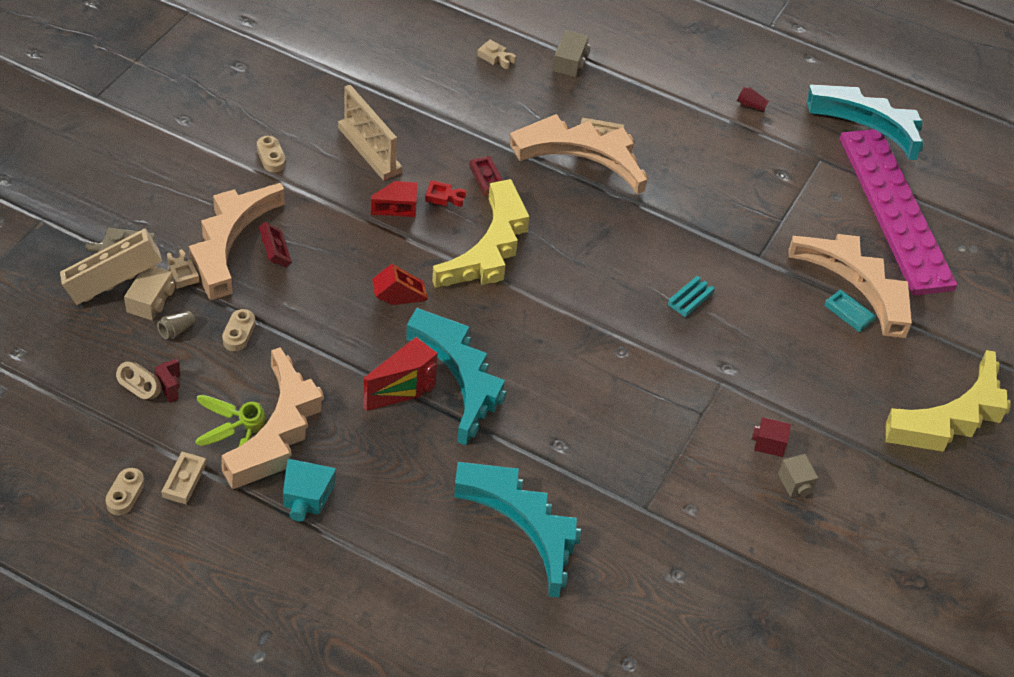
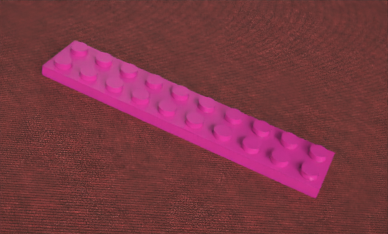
(898, 213)

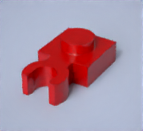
(442, 193)

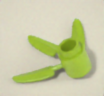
(250, 415)

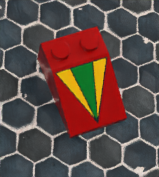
(401, 376)

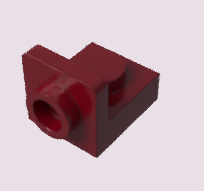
(168, 374)

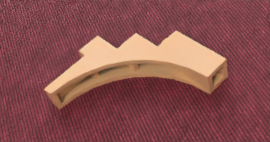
(585, 141)
(219, 232)
(844, 257)
(270, 447)

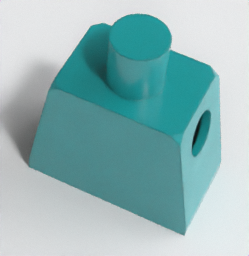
(307, 488)

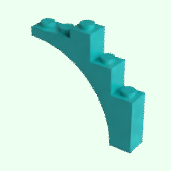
(848, 103)
(468, 365)
(503, 492)

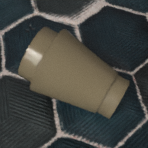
(175, 324)

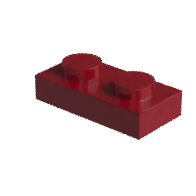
(484, 173)
(275, 245)

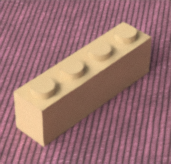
(110, 267)

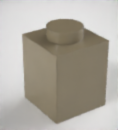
(798, 476)

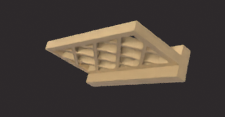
(369, 135)

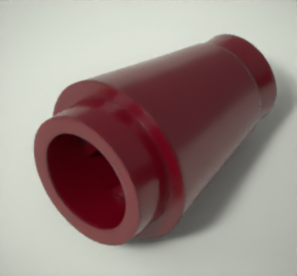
(750, 98)

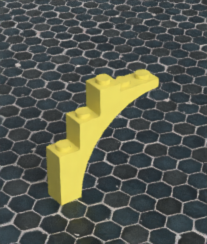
(499, 242)
(936, 426)

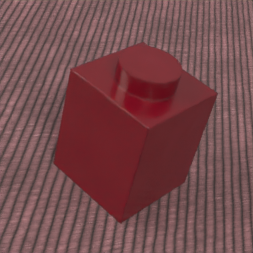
(771, 436)

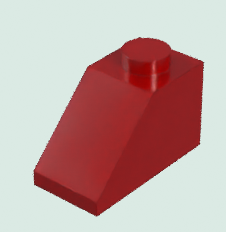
(395, 200)
(398, 286)

